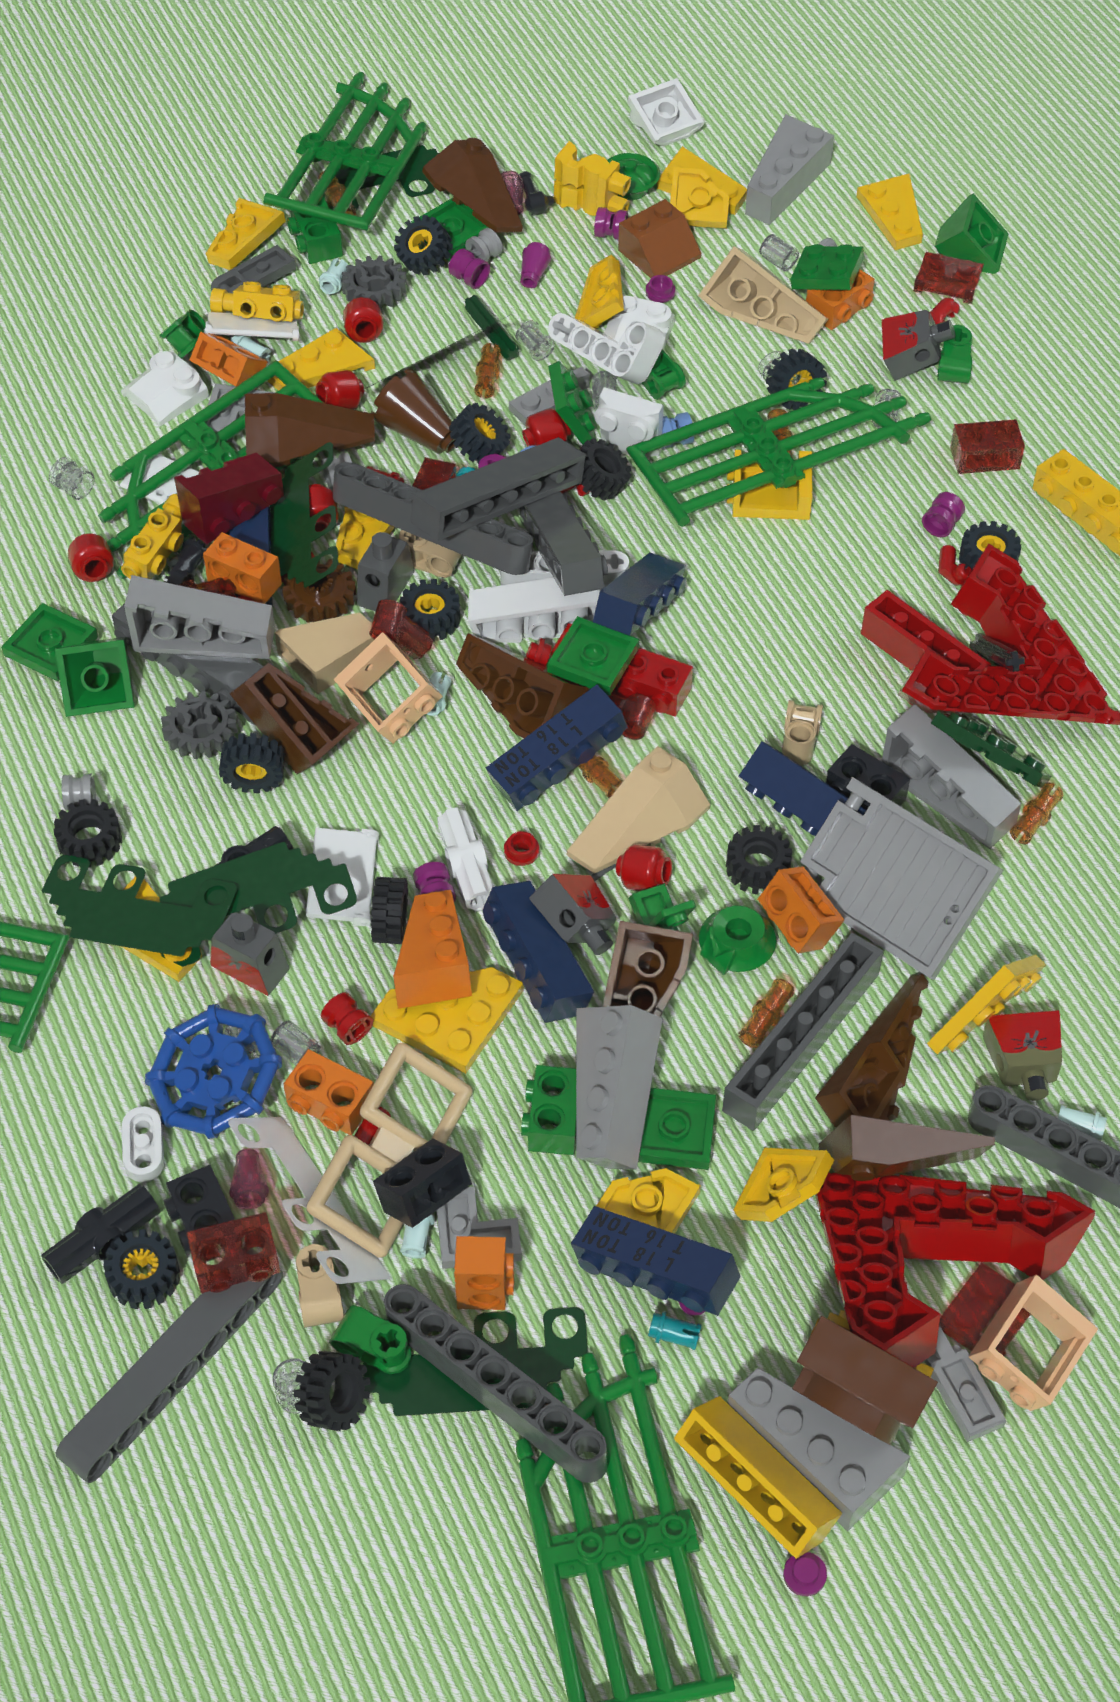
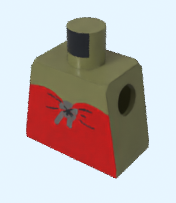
(1026, 1049)

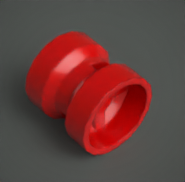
(350, 1022)

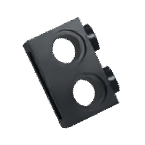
(869, 771)
(422, 1182)
(207, 1212)

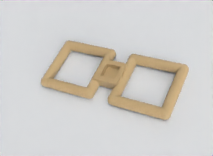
(388, 1146)

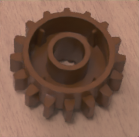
(322, 599)

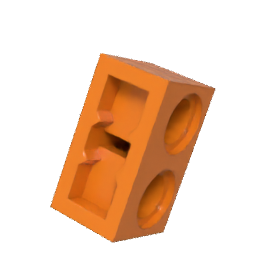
(842, 304)
(225, 358)
(248, 567)
(800, 909)
(334, 1086)
(483, 1273)

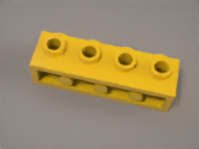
(1081, 496)
(757, 1476)

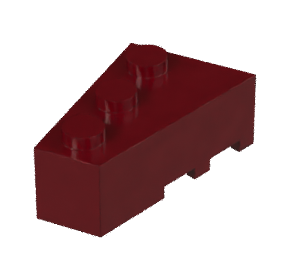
(228, 495)

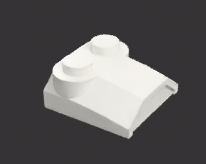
(665, 112)
(644, 310)
(166, 388)
(628, 420)

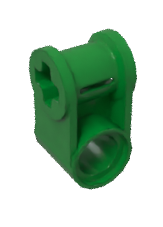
(184, 332)
(956, 357)
(664, 376)
(368, 1336)

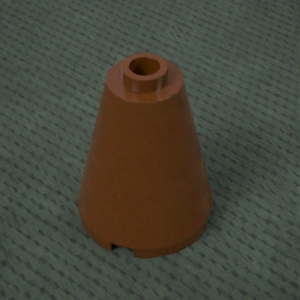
(414, 413)

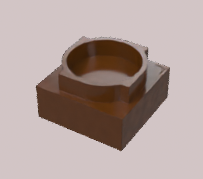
(861, 1382)

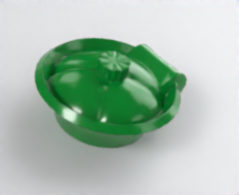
(641, 169)
(736, 939)

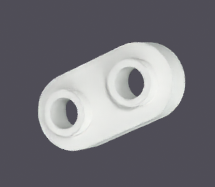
(142, 1147)

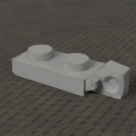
(542, 397)
(964, 1390)

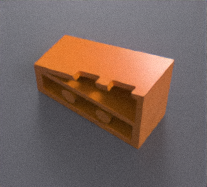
(432, 954)

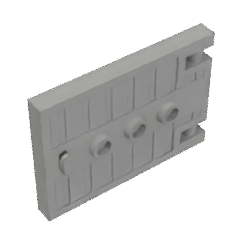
(899, 878)

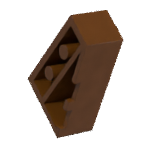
(291, 716)

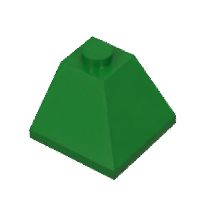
(973, 235)
(95, 676)

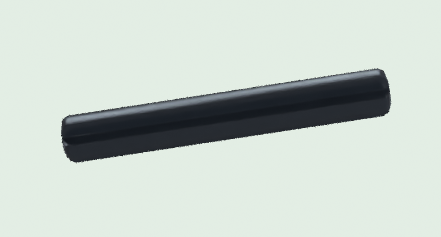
(997, 652)

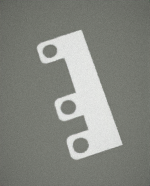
(277, 1135)

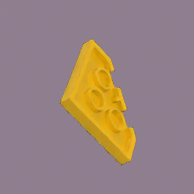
(988, 1001)
(454, 1028)

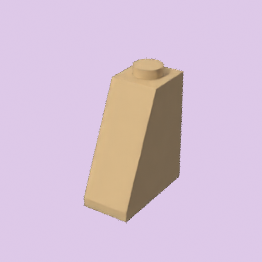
(323, 647)

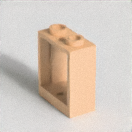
(359, 677)
(1059, 1318)

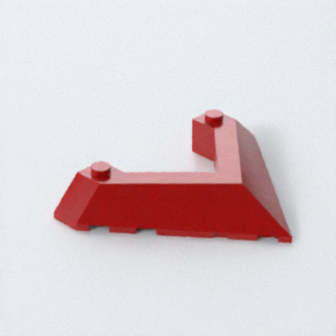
(1048, 685)
(913, 1217)

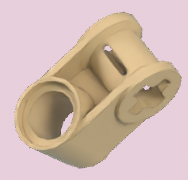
(430, 556)
(800, 732)
(318, 1294)

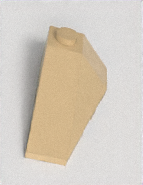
(757, 296)
(647, 805)

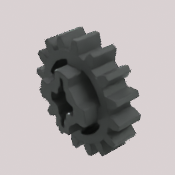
(374, 281)
(199, 724)

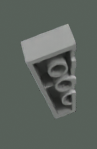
(787, 168)
(196, 621)
(949, 778)
(613, 1082)
(827, 1450)

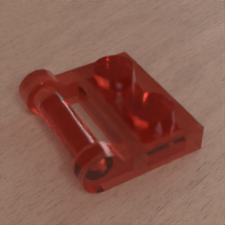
(948, 276)
(977, 1306)

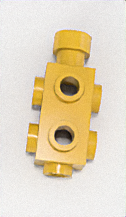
(259, 300)
(155, 542)

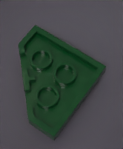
(999, 750)

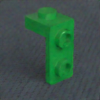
(656, 909)

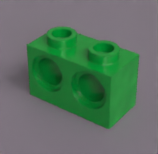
(315, 237)
(551, 1109)

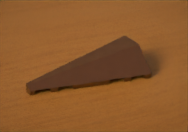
(878, 1064)

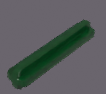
(494, 332)

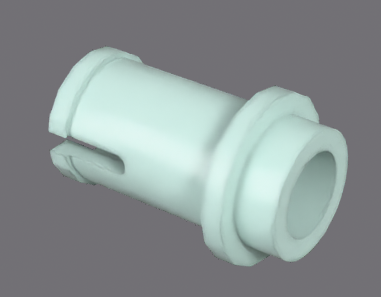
(331, 279)
(252, 346)
(442, 688)
(1085, 1122)
(416, 1239)

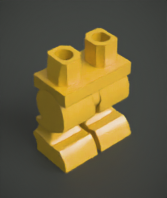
(589, 182)

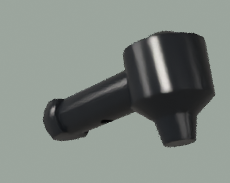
(535, 201)

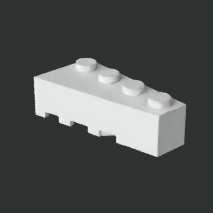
(527, 610)

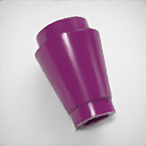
(534, 263)

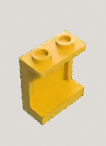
(770, 502)

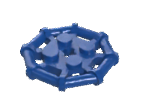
(201, 1055)

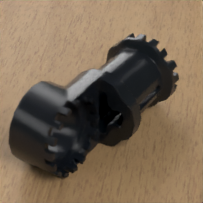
(184, 565)

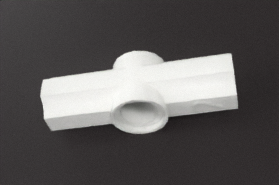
(465, 858)

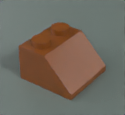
(658, 240)

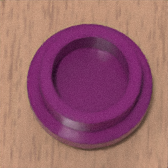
(660, 289)
(805, 1574)

